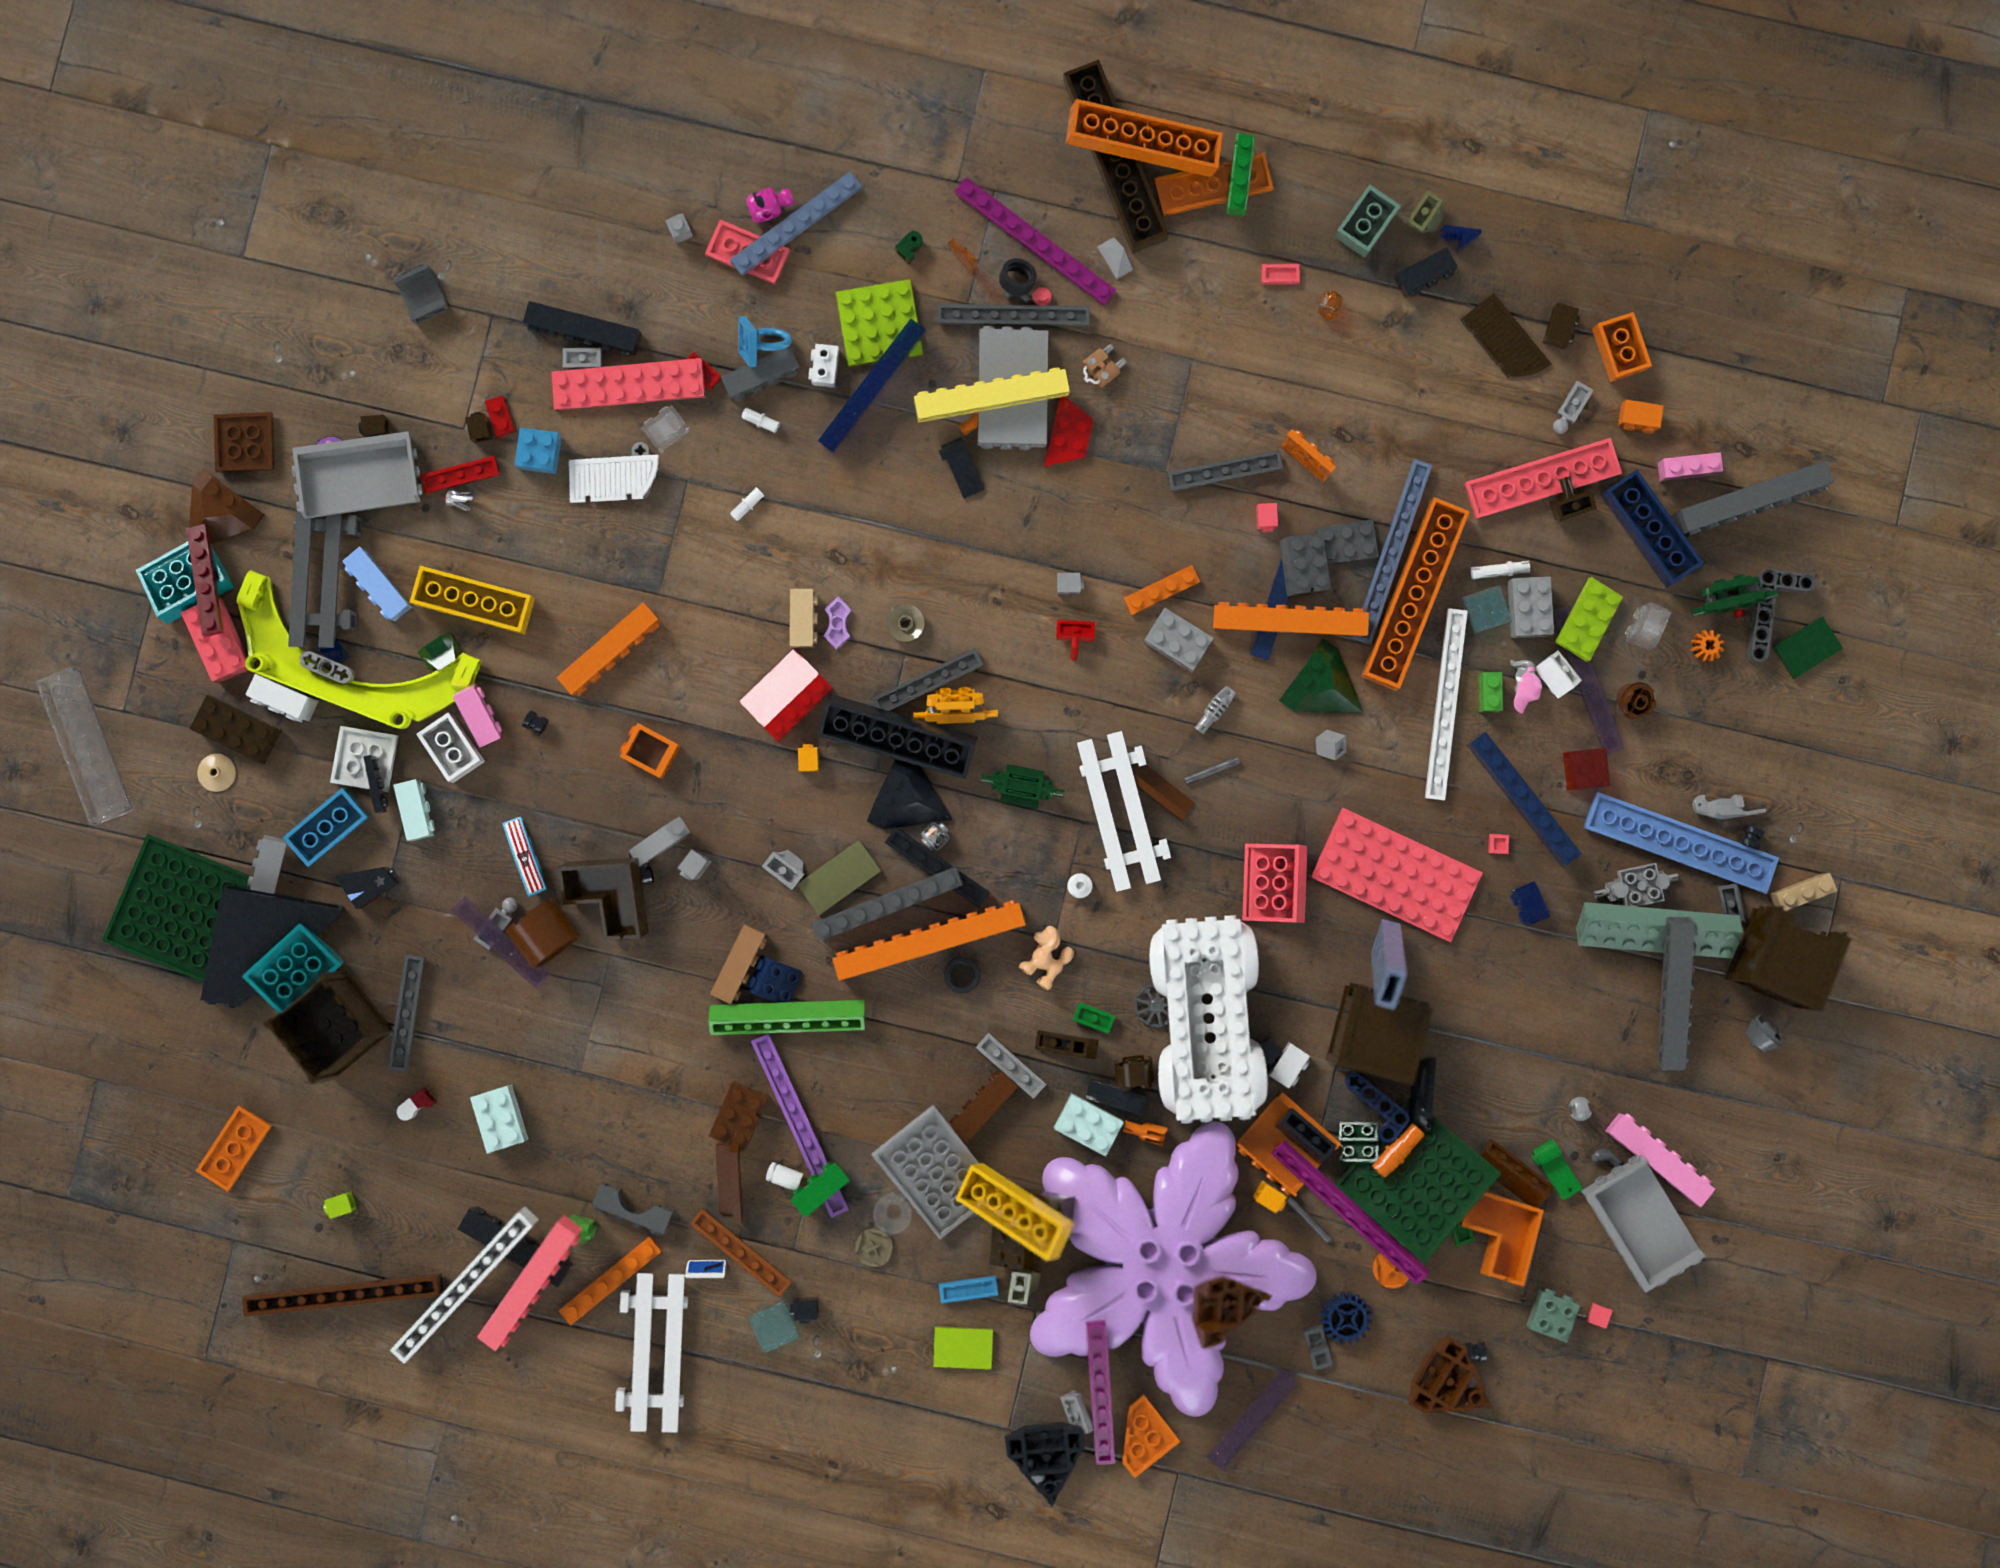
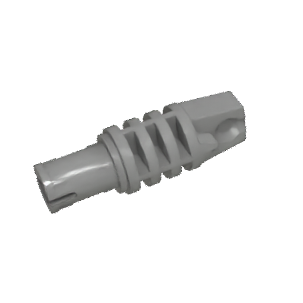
(1215, 709)

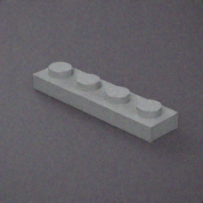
(1011, 1065)

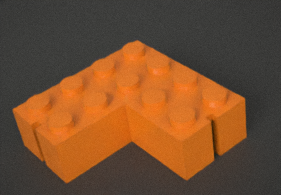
(1512, 1236)

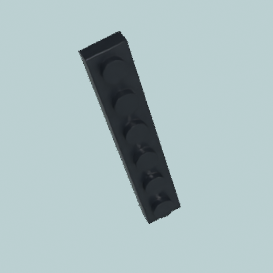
(934, 864)

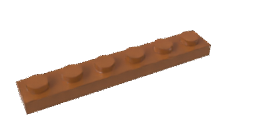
(740, 1252)

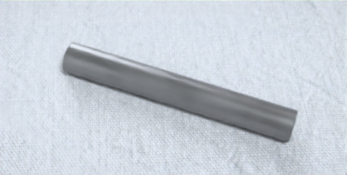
(1212, 770)
(1308, 1219)

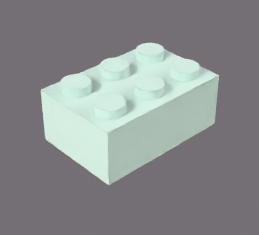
(499, 1118)
(1088, 1124)

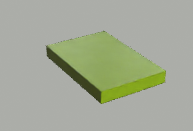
(963, 1347)

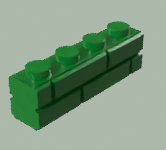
(1240, 174)

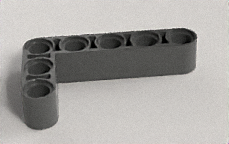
(1768, 607)

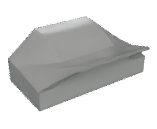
(785, 867)

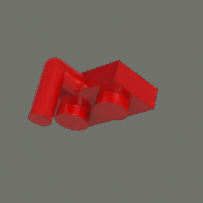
(1075, 632)

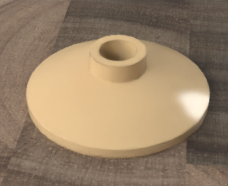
(225, 772)

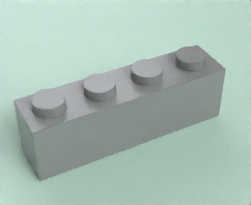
(268, 864)

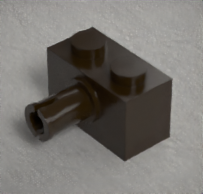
(1572, 502)

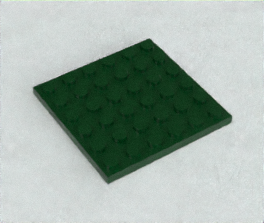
(171, 906)
(1426, 1193)

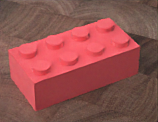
(221, 653)

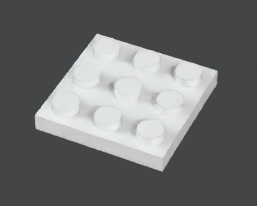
(349, 760)

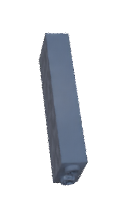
(1388, 964)

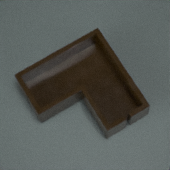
(616, 888)
(1011, 1253)

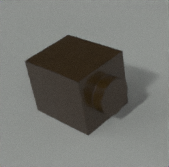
(373, 425)
(478, 427)

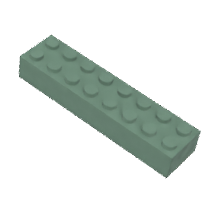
(1645, 929)

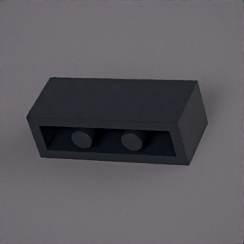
(1426, 273)
(1305, 1135)

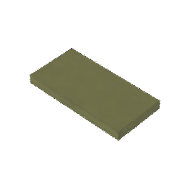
(839, 877)

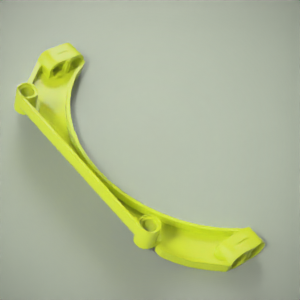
(268, 642)

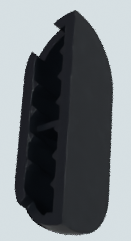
(1422, 1095)

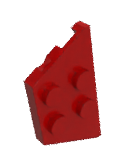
(1069, 434)

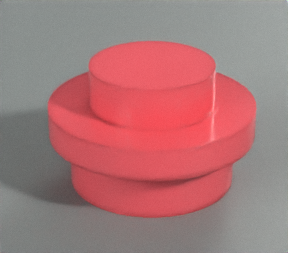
(1042, 296)

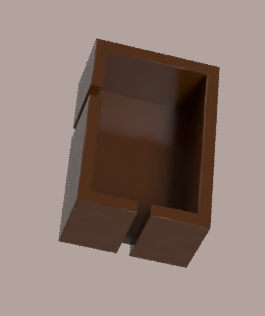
(738, 1115)

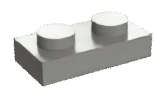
(582, 358)

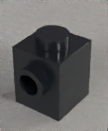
(1270, 1051)
(804, 1309)

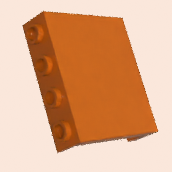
(1263, 1137)

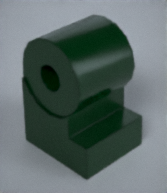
(910, 243)

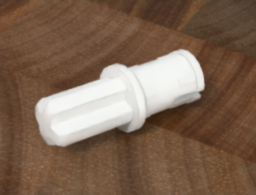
(760, 420)
(747, 504)

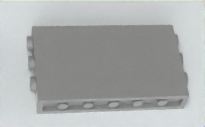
(1006, 354)
(356, 475)
(1642, 1223)

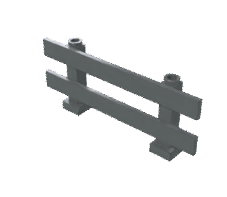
(328, 617)

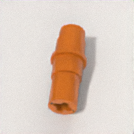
(1398, 1150)

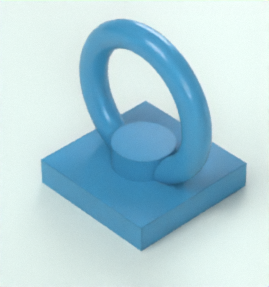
(749, 340)

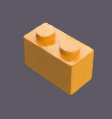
(1269, 1197)

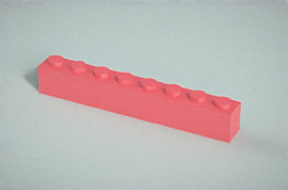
(530, 1282)

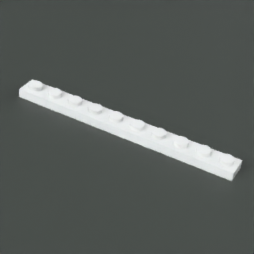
(1446, 704)

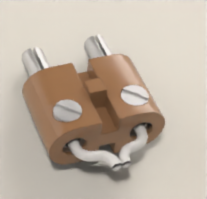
(1100, 367)

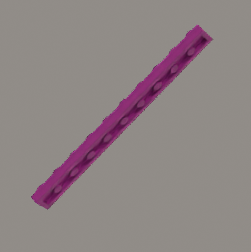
(1035, 241)
(1350, 1212)

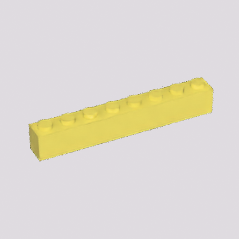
(991, 395)

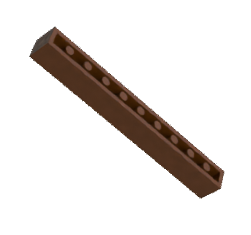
(342, 1294)

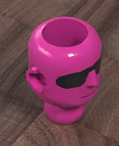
(767, 204)

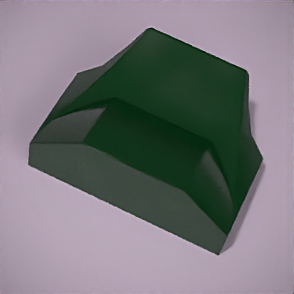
(440, 651)

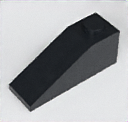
(1115, 1097)

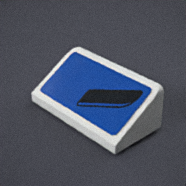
(706, 1269)

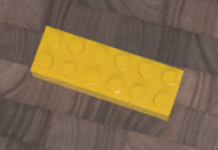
(472, 600)
(1015, 1211)

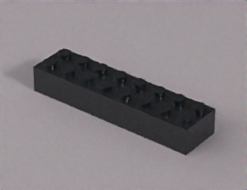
(897, 736)

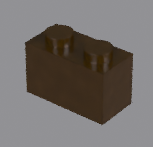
(1561, 326)

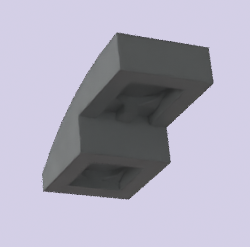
(1317, 1347)

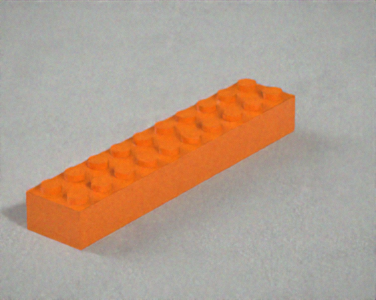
(1415, 594)
(928, 941)

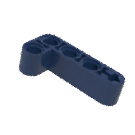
(1375, 1102)

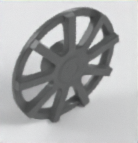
(1155, 1005)

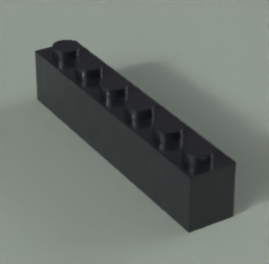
(582, 328)
(485, 1228)

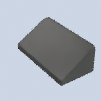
(1733, 900)

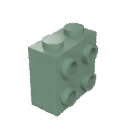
(1553, 1314)

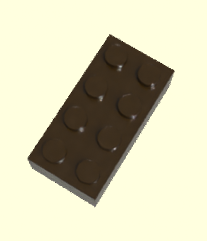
(235, 729)

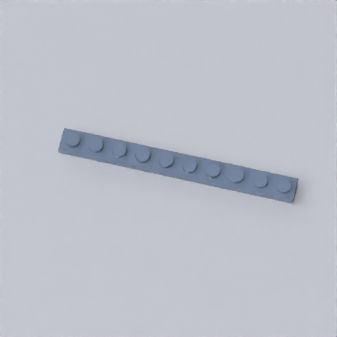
(1394, 546)

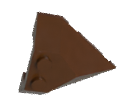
(220, 509)
(1223, 1306)
(1447, 1381)

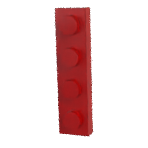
(460, 474)

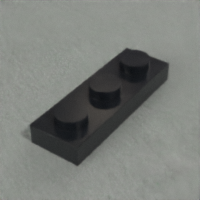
(376, 784)

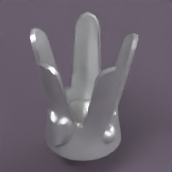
(454, 496)

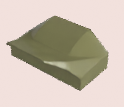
(1427, 214)
(1023, 1285)

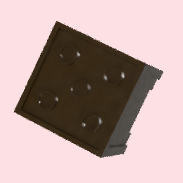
(1787, 960)
(329, 1027)
(1377, 1036)

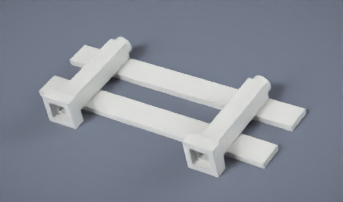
(1145, 851)
(639, 1398)

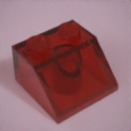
(1586, 769)

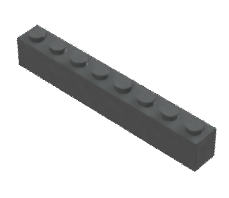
(888, 903)
(1676, 993)

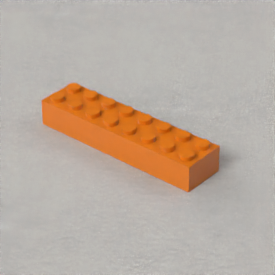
(1144, 138)

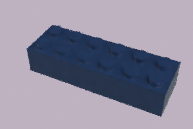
(1652, 528)

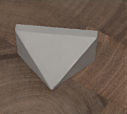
(1115, 257)

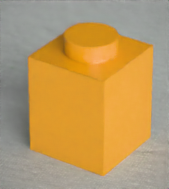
(808, 758)

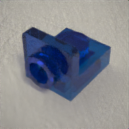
(336, 654)

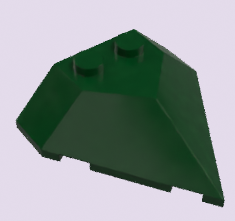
(1322, 684)

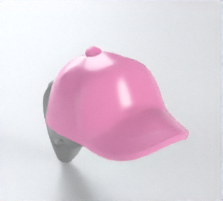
(1528, 684)

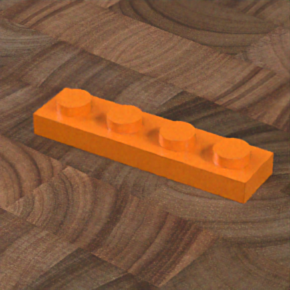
(1161, 590)

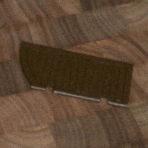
(1505, 339)

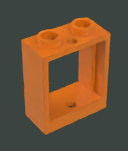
(665, 761)

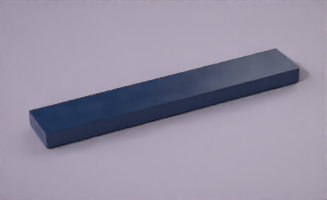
(1278, 596)

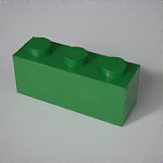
(820, 1188)

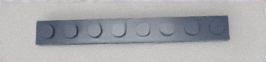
(795, 223)

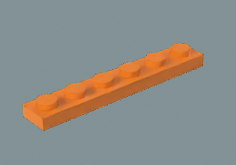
(610, 1280)

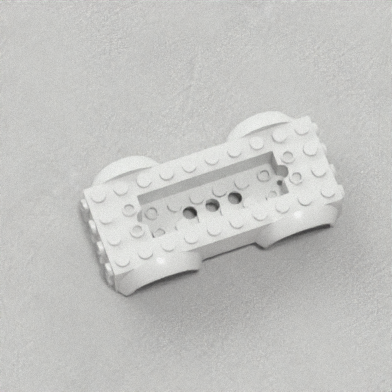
(1199, 1076)

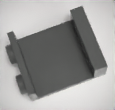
(421, 294)

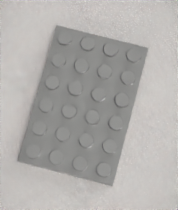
(929, 1169)

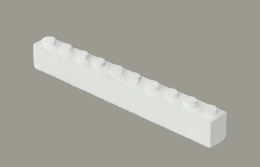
(464, 1285)

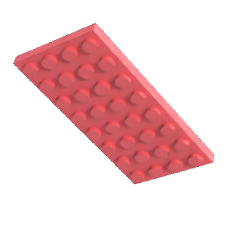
(1396, 875)

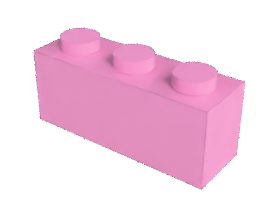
(1690, 467)
(478, 715)

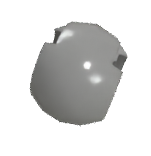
(1580, 1108)

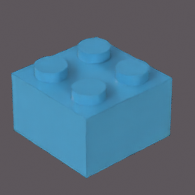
(538, 450)

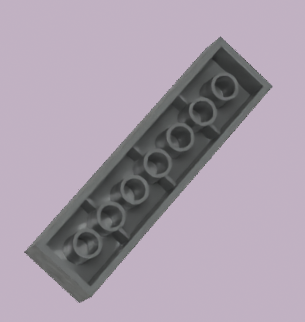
(1753, 499)

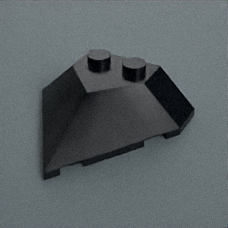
(906, 799)
(1046, 1454)

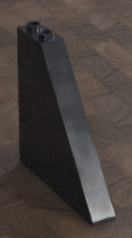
(247, 929)

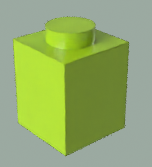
(340, 1205)

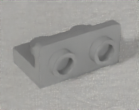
(1076, 1411)

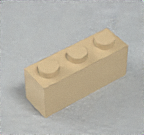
(803, 618)
(1803, 891)

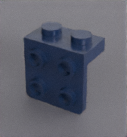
(774, 980)

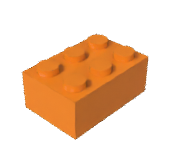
(1621, 347)

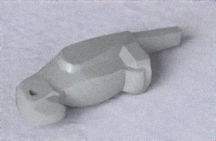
(1722, 808)

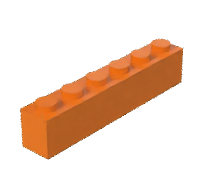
(608, 650)

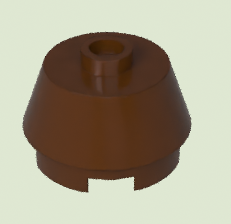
(1636, 700)

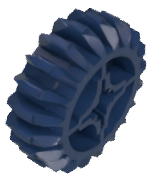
(1352, 1311)

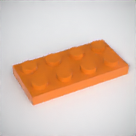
(234, 1148)

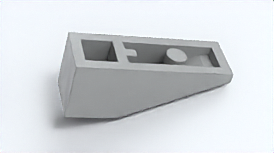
(660, 841)

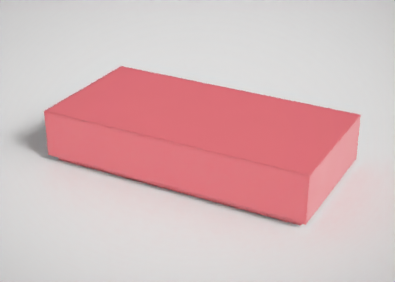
(1280, 274)

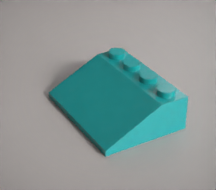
(171, 582)
(292, 967)

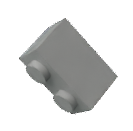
(694, 865)

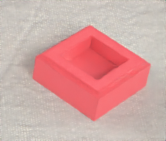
(1498, 844)
(1599, 1315)

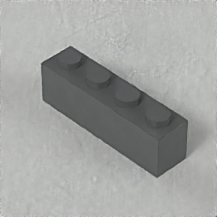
(768, 372)

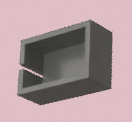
(1305, 564)

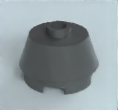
(1764, 1034)

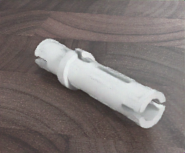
(1499, 570)

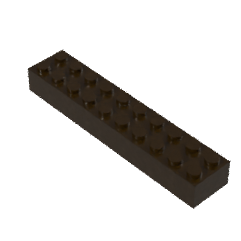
(1121, 176)

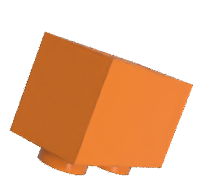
(1640, 416)

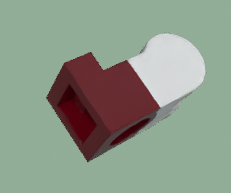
(410, 1107)

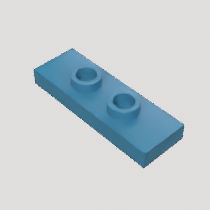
(968, 1289)

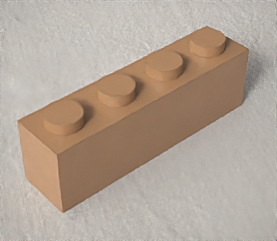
(738, 964)

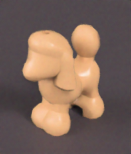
(1042, 957)

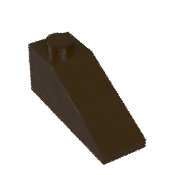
(1067, 1044)

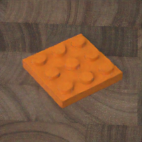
(1308, 455)

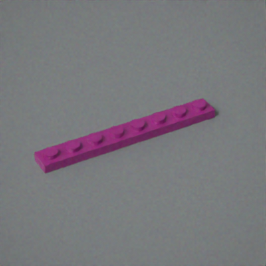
(1100, 1392)

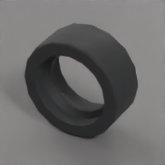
(1023, 267)
(947, 975)

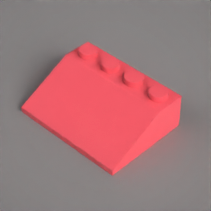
(1274, 883)

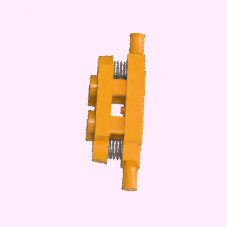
(955, 707)

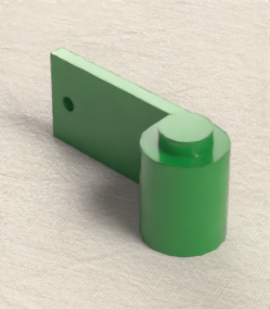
(1556, 1169)

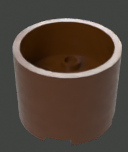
(542, 933)

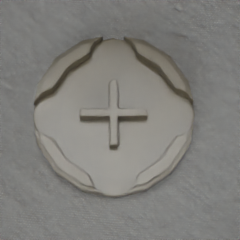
(874, 1247)

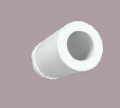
(784, 1176)

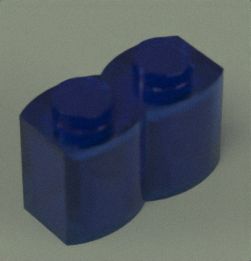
(1530, 903)

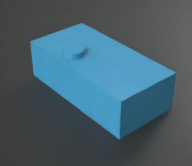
(326, 826)

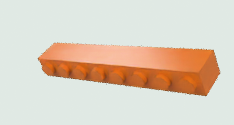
(1291, 620)

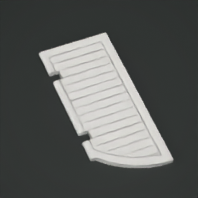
(611, 477)

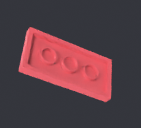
(731, 240)

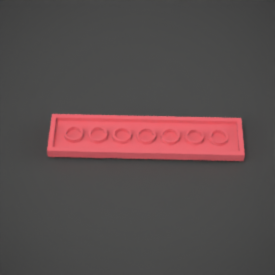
(628, 384)
(1541, 478)

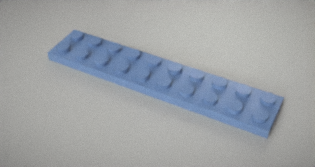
(1681, 842)

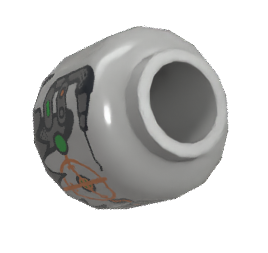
(935, 836)

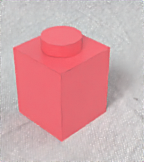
(1266, 517)

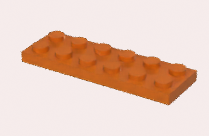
(1191, 191)

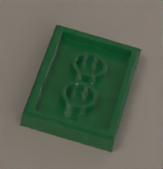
(1807, 647)

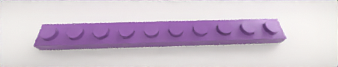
(795, 1116)

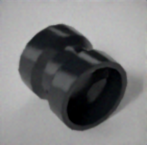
(535, 722)
(1752, 837)
(1477, 1351)

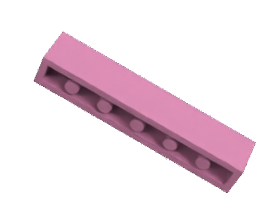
(1660, 1160)

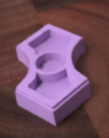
(838, 614)

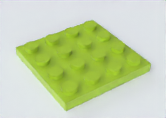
(874, 318)

